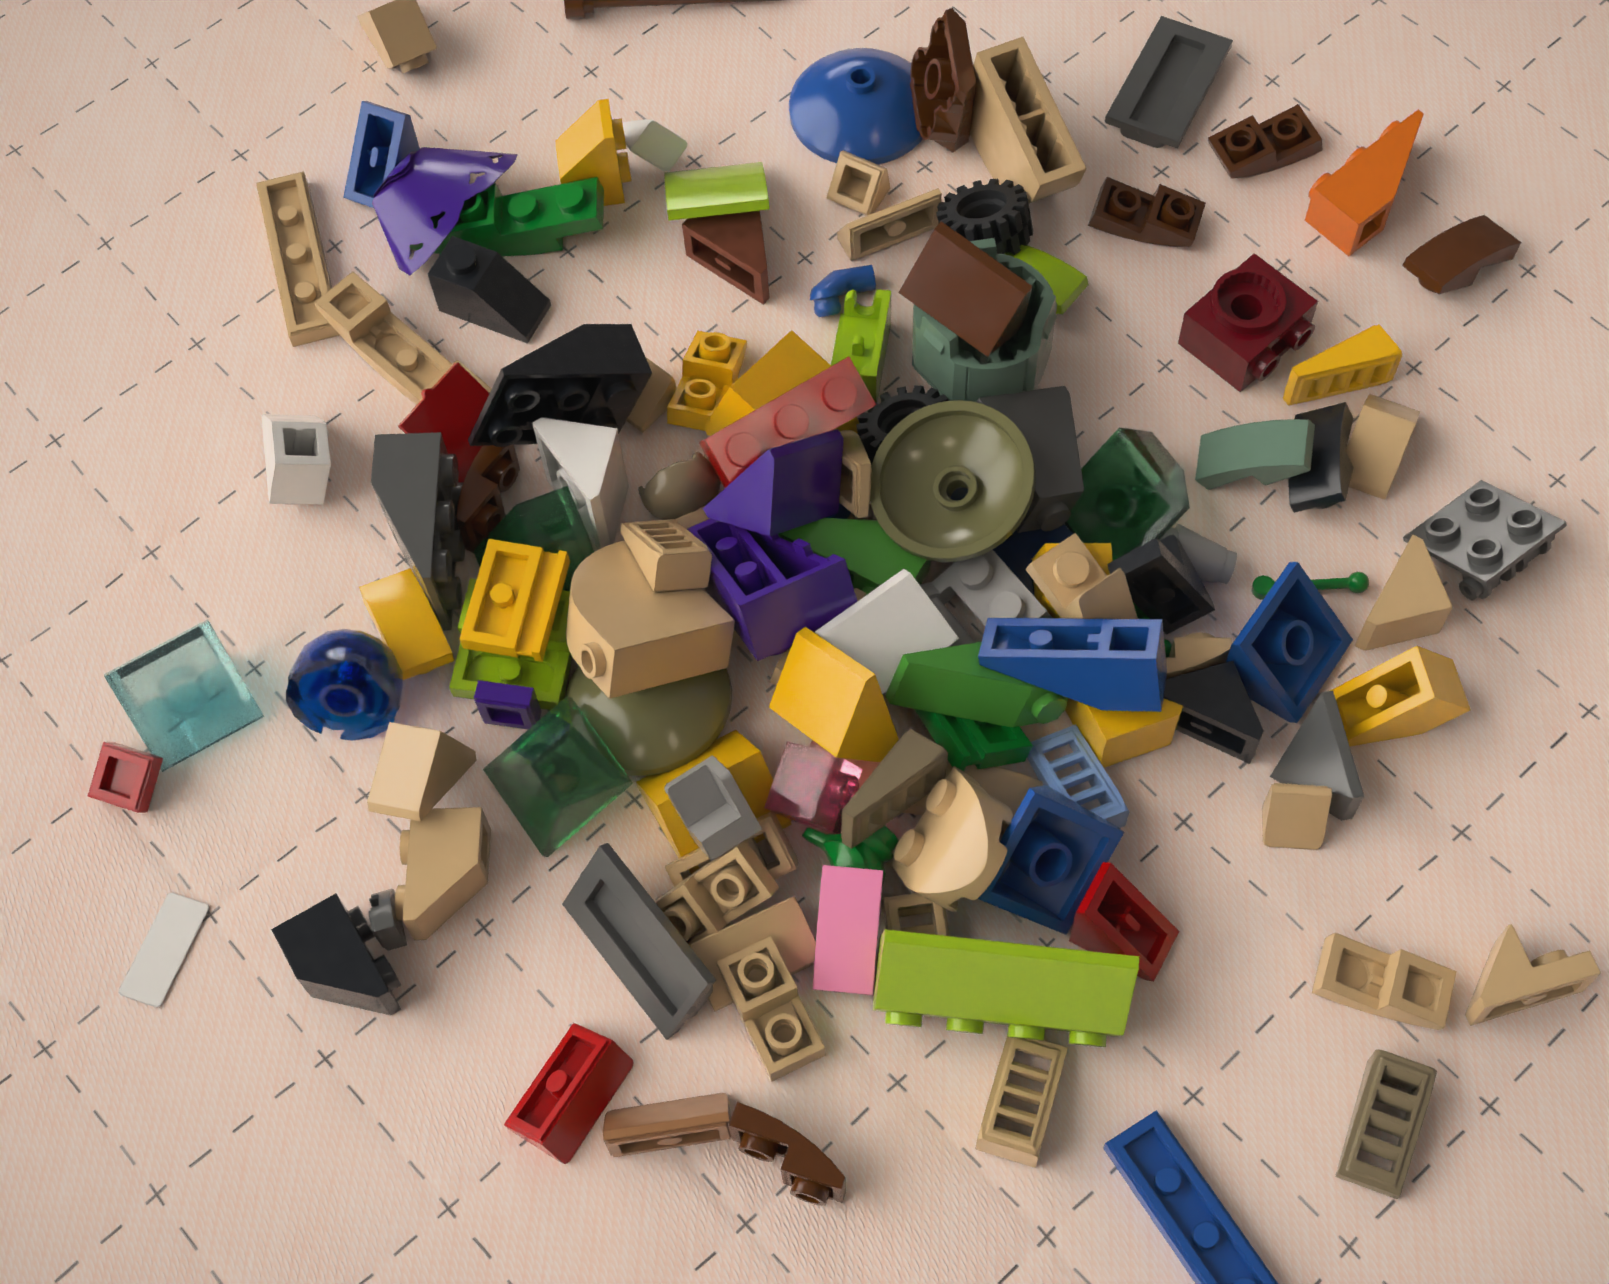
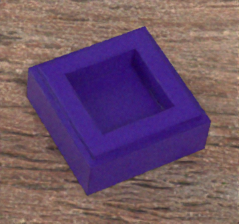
(507, 704)

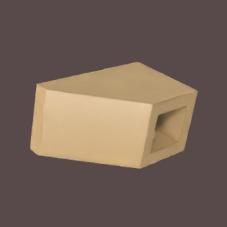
(445, 867)

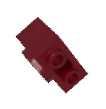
(1248, 322)

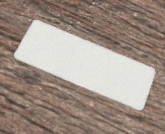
(163, 949)

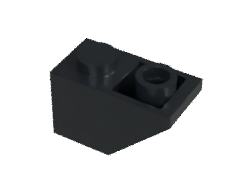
(333, 960)

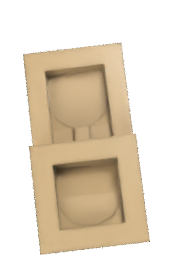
(1384, 984)

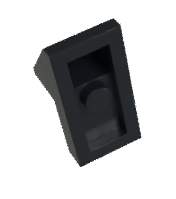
(1164, 583)

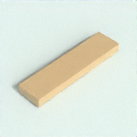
(296, 256)

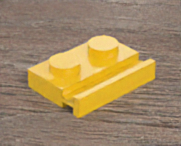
(514, 600)

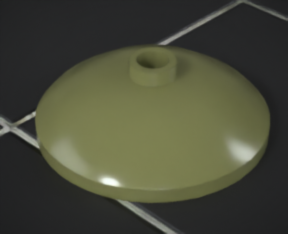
(945, 450)
(658, 725)

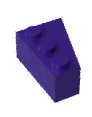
(772, 585)

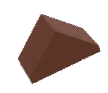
(731, 249)

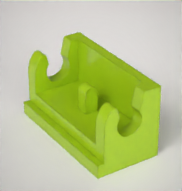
(864, 337)

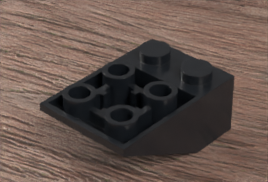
(579, 378)

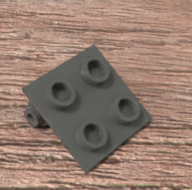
(1487, 537)

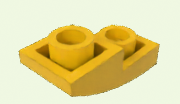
(707, 373)
(407, 623)

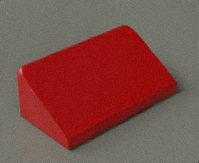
(570, 1093)

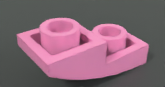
(847, 930)

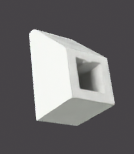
(296, 458)

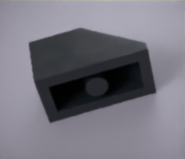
(486, 290)

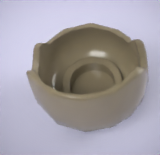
(681, 488)

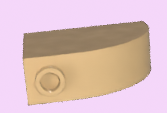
(1020, 125)
(636, 637)

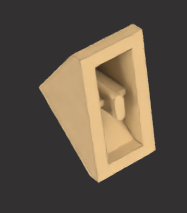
(1379, 444)
(1410, 602)
(416, 771)

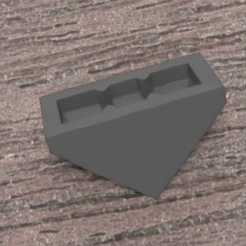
(1323, 758)

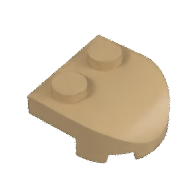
(954, 843)

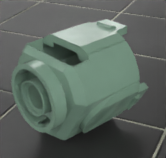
(1015, 367)

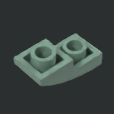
(1256, 449)

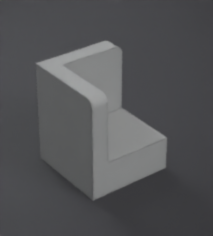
(712, 807)

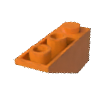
(1358, 197)

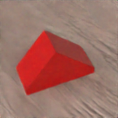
(1123, 922)

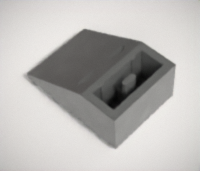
(420, 501)

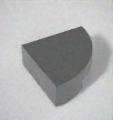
(384, 921)

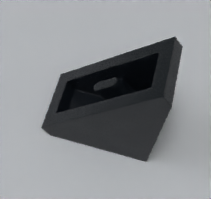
(1216, 710)

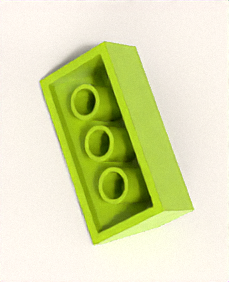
(1003, 985)

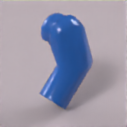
(838, 283)

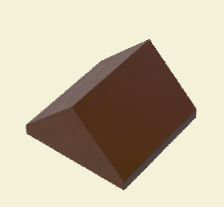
(967, 290)

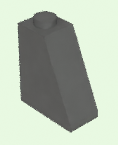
(1049, 429)

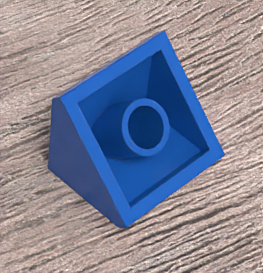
(1289, 646)
(1050, 858)

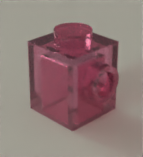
(812, 787)

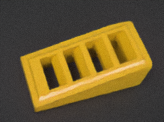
(1348, 366)

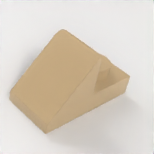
(1079, 585)
(1515, 983)

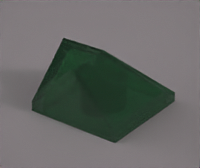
(557, 776)

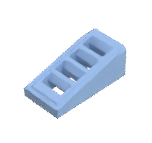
(1112, 804)

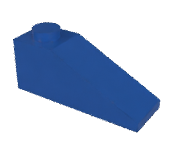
(1087, 660)

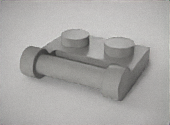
(986, 589)

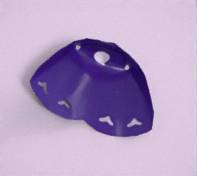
(426, 186)

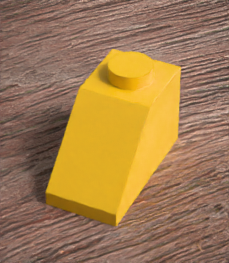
(1401, 697)

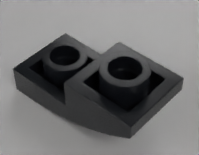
(1330, 465)

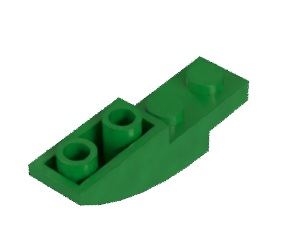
(528, 220)

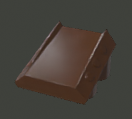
(944, 83)

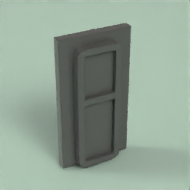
(1168, 83)
(639, 942)

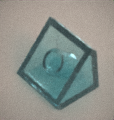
(184, 695)

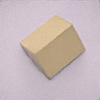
(858, 183)

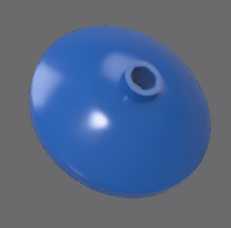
(857, 105)

